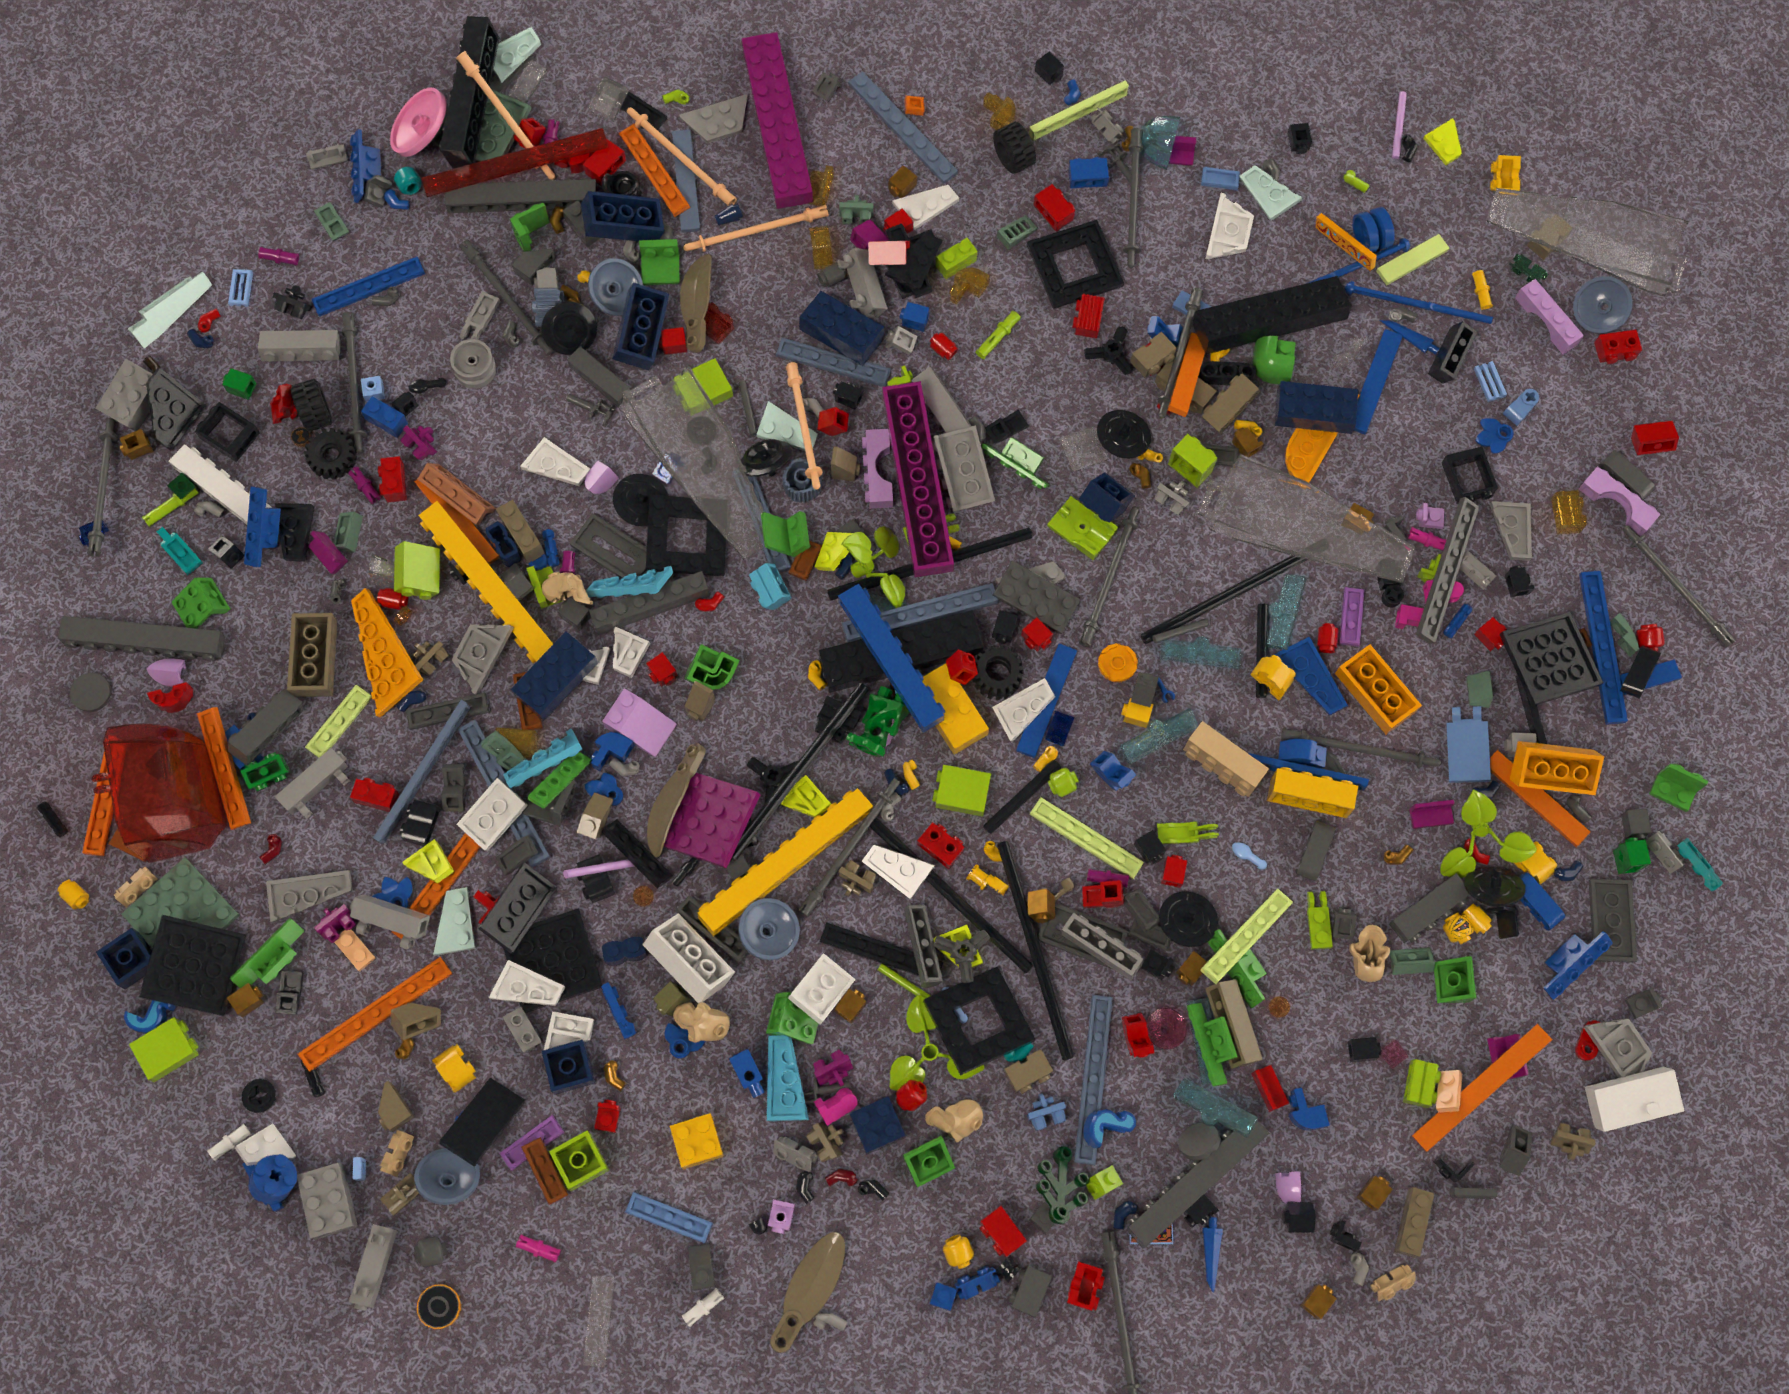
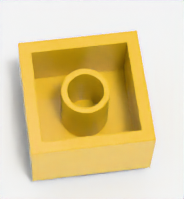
(696, 1141)

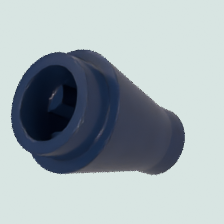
(729, 214)

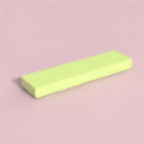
(1412, 259)
(339, 721)

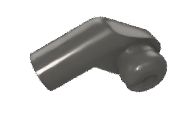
(1272, 166)
(1577, 809)

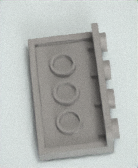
(963, 468)

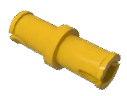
(1482, 289)

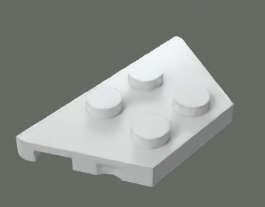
(1230, 229)

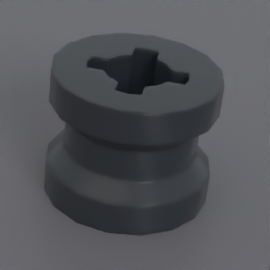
(1394, 592)
(1009, 1268)

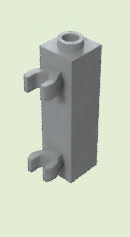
(864, 283)
(312, 781)
(389, 916)
(372, 1267)

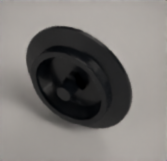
(569, 327)
(1123, 434)
(766, 457)
(632, 497)
(1494, 886)
(1188, 919)

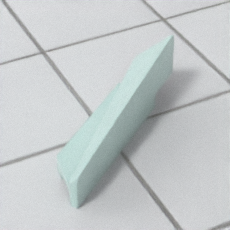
(168, 308)

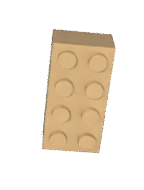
(1225, 759)

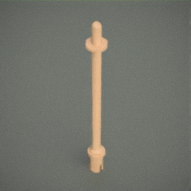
(473, 71)
(719, 190)
(808, 215)
(795, 381)

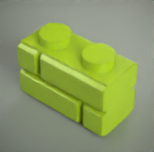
(956, 258)
(1421, 1083)

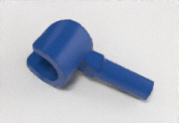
(1164, 691)

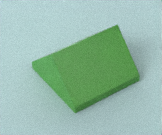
(1455, 980)
(928, 1161)

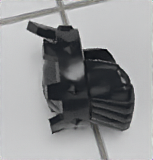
(621, 183)

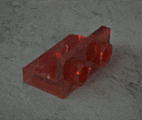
(717, 324)

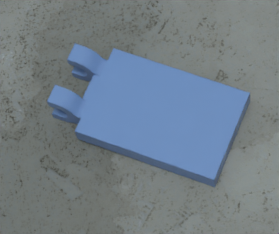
(1468, 748)

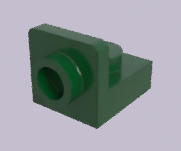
(181, 486)

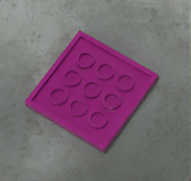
(711, 819)

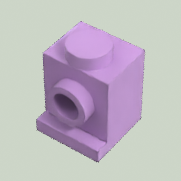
(781, 1207)

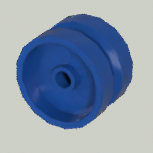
(1374, 229)

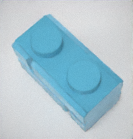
(769, 586)

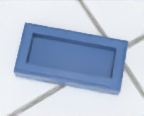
(1220, 178)

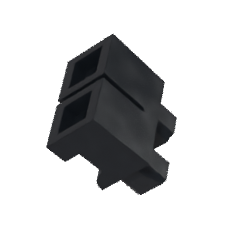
(828, 710)

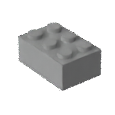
(127, 396)
(327, 1201)

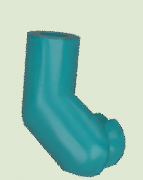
(1019, 1054)

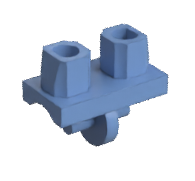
(1056, 1111)

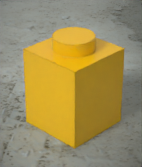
(1136, 714)

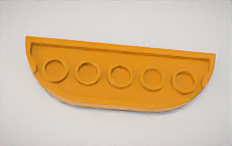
(1306, 451)

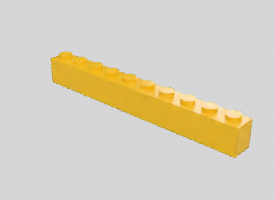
(485, 579)
(785, 861)

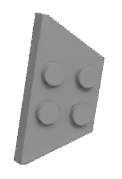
(717, 120)
(480, 652)
(1620, 1046)

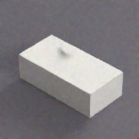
(688, 958)
(1634, 1099)

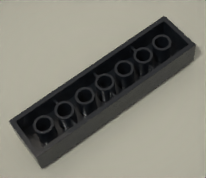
(467, 98)
(1271, 314)
(925, 643)

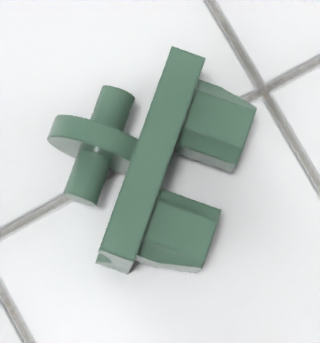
(855, 208)

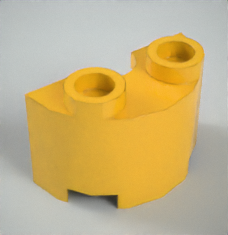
(1506, 172)
(1274, 675)
(1538, 865)
(453, 1068)

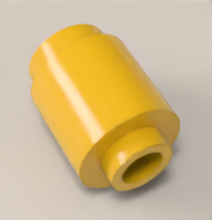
(73, 894)
(1478, 918)

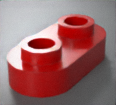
(1585, 1040)

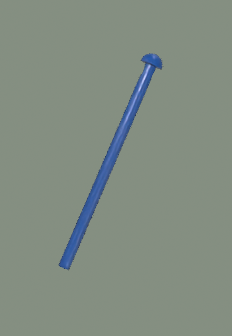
(1404, 245)
(1351, 288)

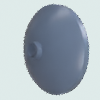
(618, 275)
(1601, 292)
(778, 920)
(443, 1168)

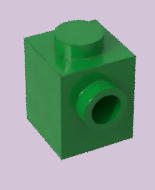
(239, 383)

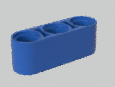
(1540, 903)

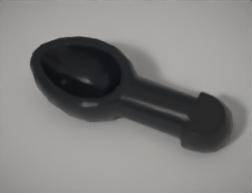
(420, 385)

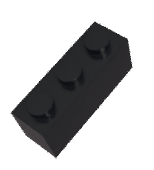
(1452, 352)

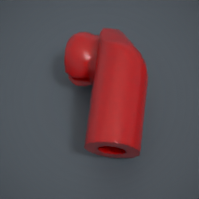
(206, 320)
(709, 604)
(1479, 857)

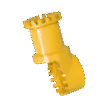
(983, 879)

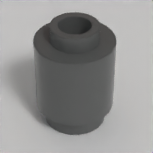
(831, 275)

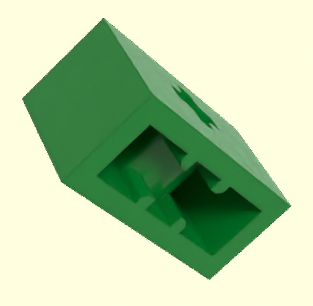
(1631, 856)

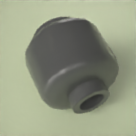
(430, 1251)

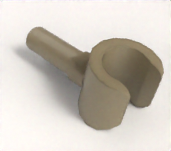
(1067, 885)

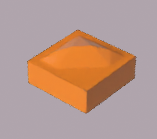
(914, 105)

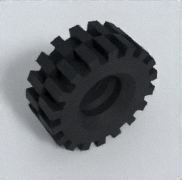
(324, 442)

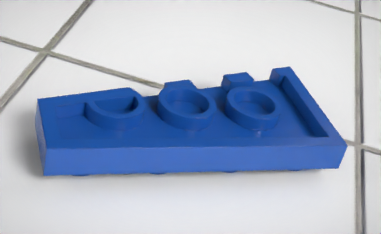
(1313, 675)

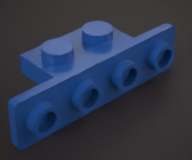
(365, 164)
(261, 527)
(1573, 960)

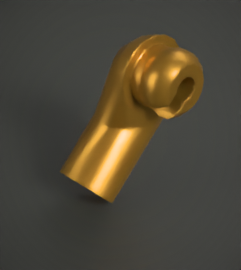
(555, 218)
(1141, 473)
(611, 1075)

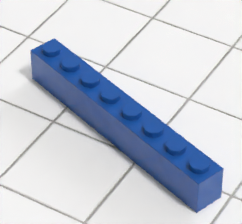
(891, 658)

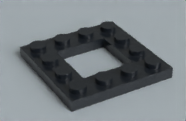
(1062, 294)
(657, 556)
(967, 1057)

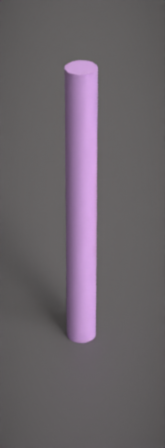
(1399, 125)
(597, 868)

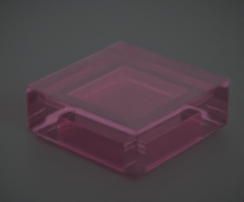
(1393, 1054)

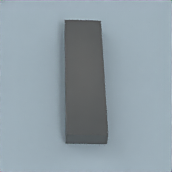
(441, 712)

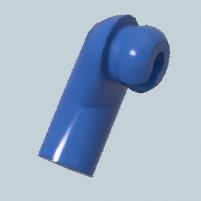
(1074, 93)
(394, 202)

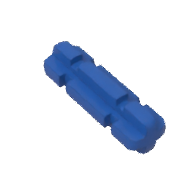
(550, 548)
(1457, 621)

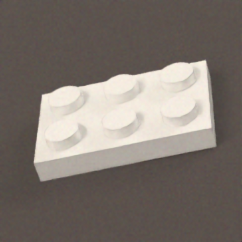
(492, 814)
(821, 988)

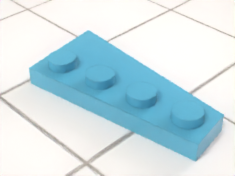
(630, 584)
(543, 759)
(784, 1085)

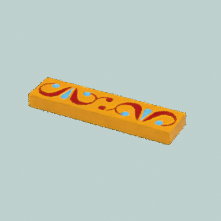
(1346, 241)

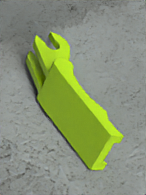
(1184, 832)

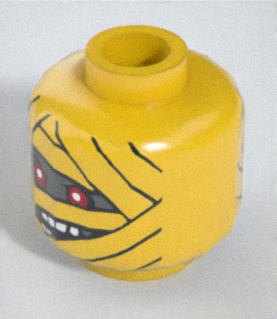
(1458, 928)

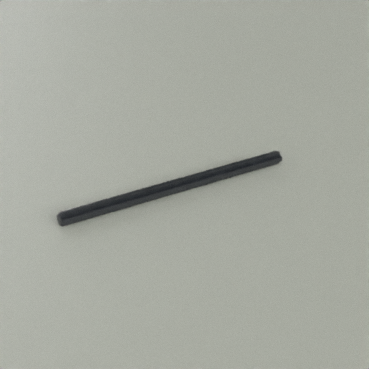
(959, 554)
(1223, 597)
(799, 769)
(955, 899)
(1035, 951)

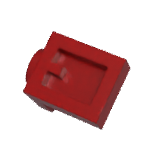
(607, 1116)

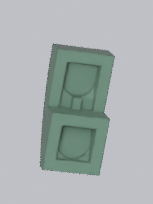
(331, 221)
(1628, 641)
(503, 750)

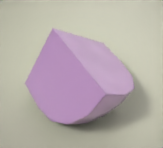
(600, 478)
(167, 671)
(1289, 1186)

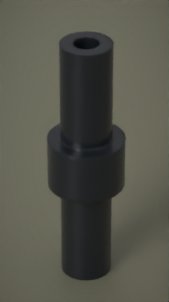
(686, 869)

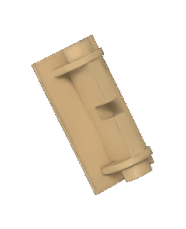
(131, 891)
(401, 1144)
(1401, 1279)

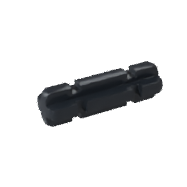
(52, 819)
(314, 1081)

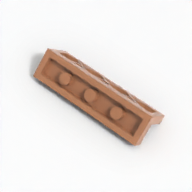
(455, 492)

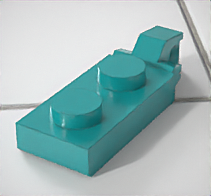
(179, 551)
(1700, 864)

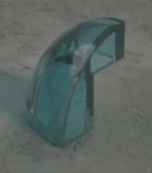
(1158, 139)

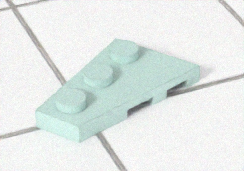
(514, 52)
(1268, 193)
(782, 427)
(456, 924)

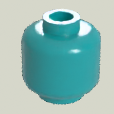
(407, 180)

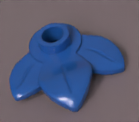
(1491, 435)
(605, 787)
(394, 891)
(678, 1035)

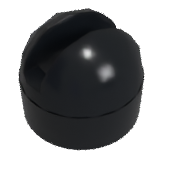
(759, 1226)

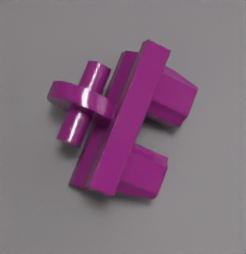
(413, 436)
(334, 921)
(834, 1071)

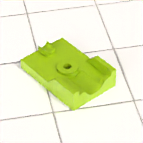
(1087, 540)

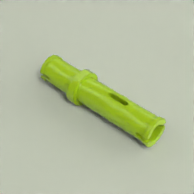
(1003, 328)
(167, 507)

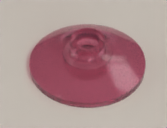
(1173, 1022)

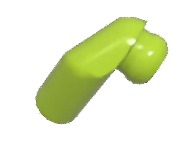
(677, 96)
(1351, 179)

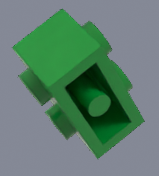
(259, 774)

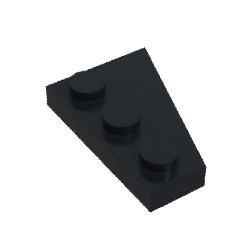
(919, 261)
(295, 529)

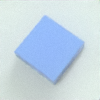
(359, 1168)

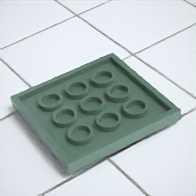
(496, 133)
(182, 895)

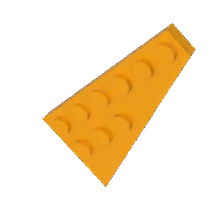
(384, 656)

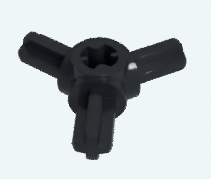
(1116, 357)
(765, 772)

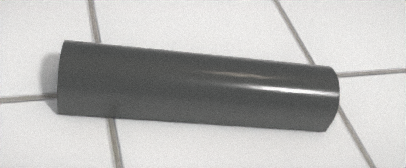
(726, 939)
(922, 945)

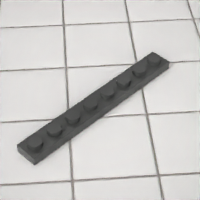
(1447, 570)

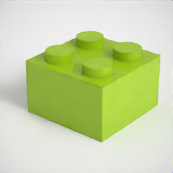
(1192, 460)
(579, 1160)

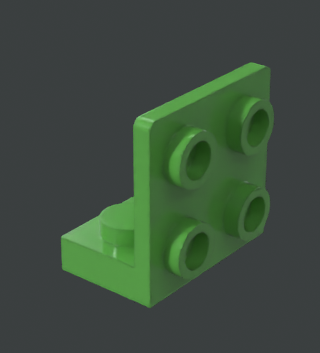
(527, 222)
(659, 262)
(785, 535)
(199, 601)
(1677, 786)
(790, 1020)

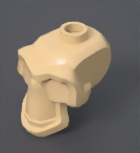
(564, 585)
(1370, 954)
(702, 1022)
(957, 1119)

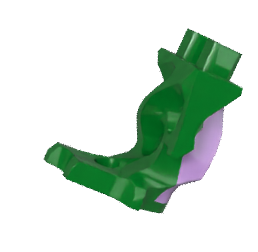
(888, 718)

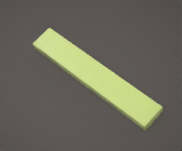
(1078, 110)
(1086, 838)
(1246, 936)

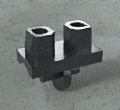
(282, 302)

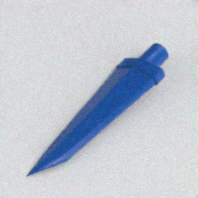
(1418, 340)
(1212, 1244)

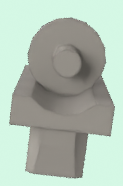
(1179, 503)

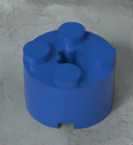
(277, 1168)

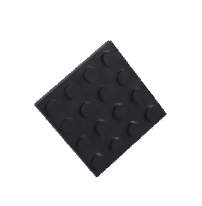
(1551, 658)
(561, 953)
(192, 965)

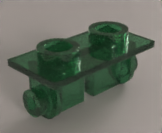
(1521, 266)

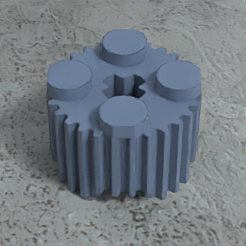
(545, 300)
(796, 489)

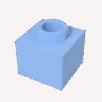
(377, 388)

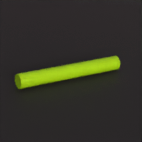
(902, 981)

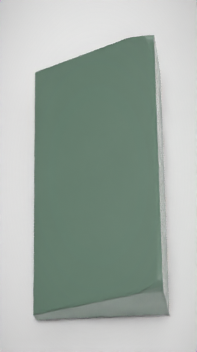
(348, 531)
(1480, 689)
(1411, 961)

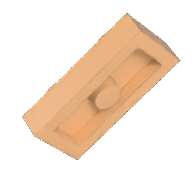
(354, 949)
(1449, 1091)

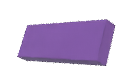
(1351, 617)
(547, 1130)

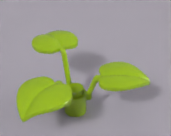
(860, 546)
(1477, 812)
(905, 1067)

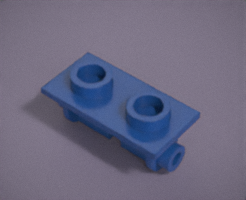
(983, 1278)

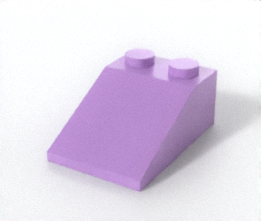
(639, 722)

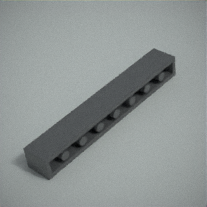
(517, 195)
(141, 637)
(1192, 1185)

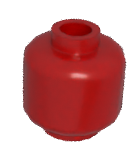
(1650, 636)
(911, 1095)

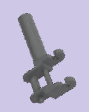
(1117, 159)
(592, 408)
(825, 1090)

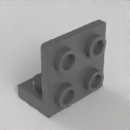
(555, 810)

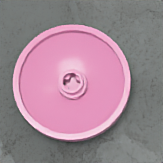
(418, 122)

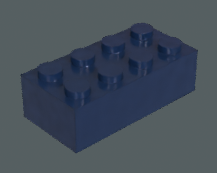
(622, 216)
(640, 326)
(841, 328)
(1316, 407)
(554, 675)

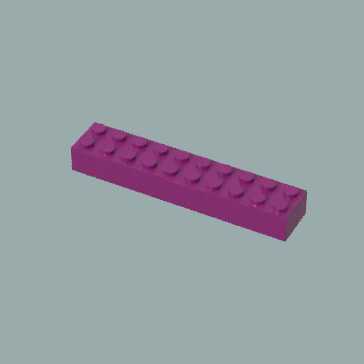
(777, 120)
(917, 479)

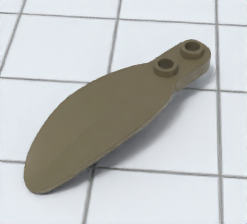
(695, 300)
(671, 797)
(810, 1288)

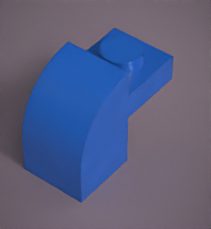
(1172, 332)
(611, 744)
(1303, 752)
(1111, 770)
(1305, 1117)

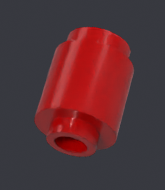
(943, 346)
(392, 599)
(1327, 638)

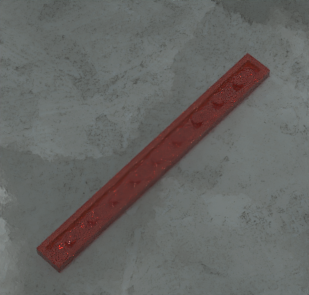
(514, 162)

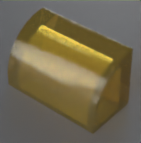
(523, 740)

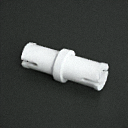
(229, 1142)
(702, 1307)

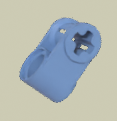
(1521, 407)

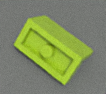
(537, 579)

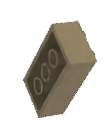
(312, 655)

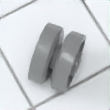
(473, 363)

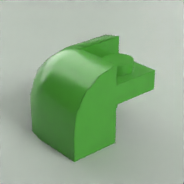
(1273, 359)
(711, 668)

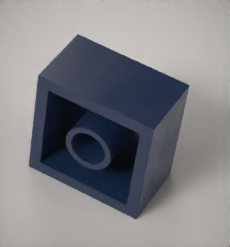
(1106, 497)
(126, 958)
(568, 1067)
(877, 1125)

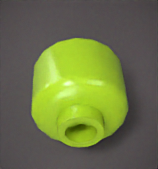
(1063, 782)

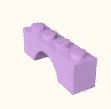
(1562, 330)
(877, 446)
(1639, 514)

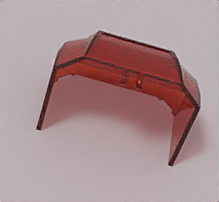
(161, 790)

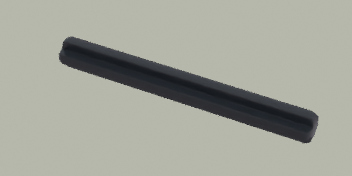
(1262, 639)
(1021, 797)

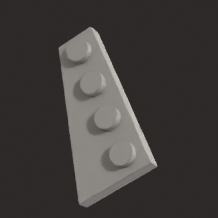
(300, 893)

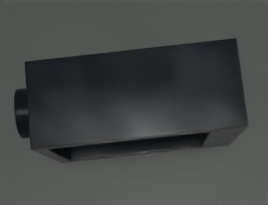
(240, 443)
(1472, 455)

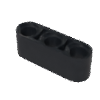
(1218, 368)
(1640, 672)

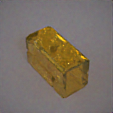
(1568, 512)

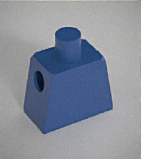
(742, 1063)

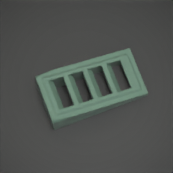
(1011, 242)

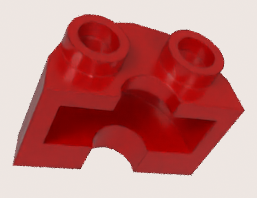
(283, 405)
(174, 700)
(1084, 1286)

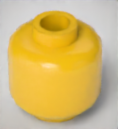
(958, 1251)

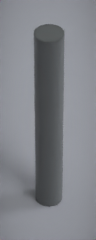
(747, 408)
(1180, 630)

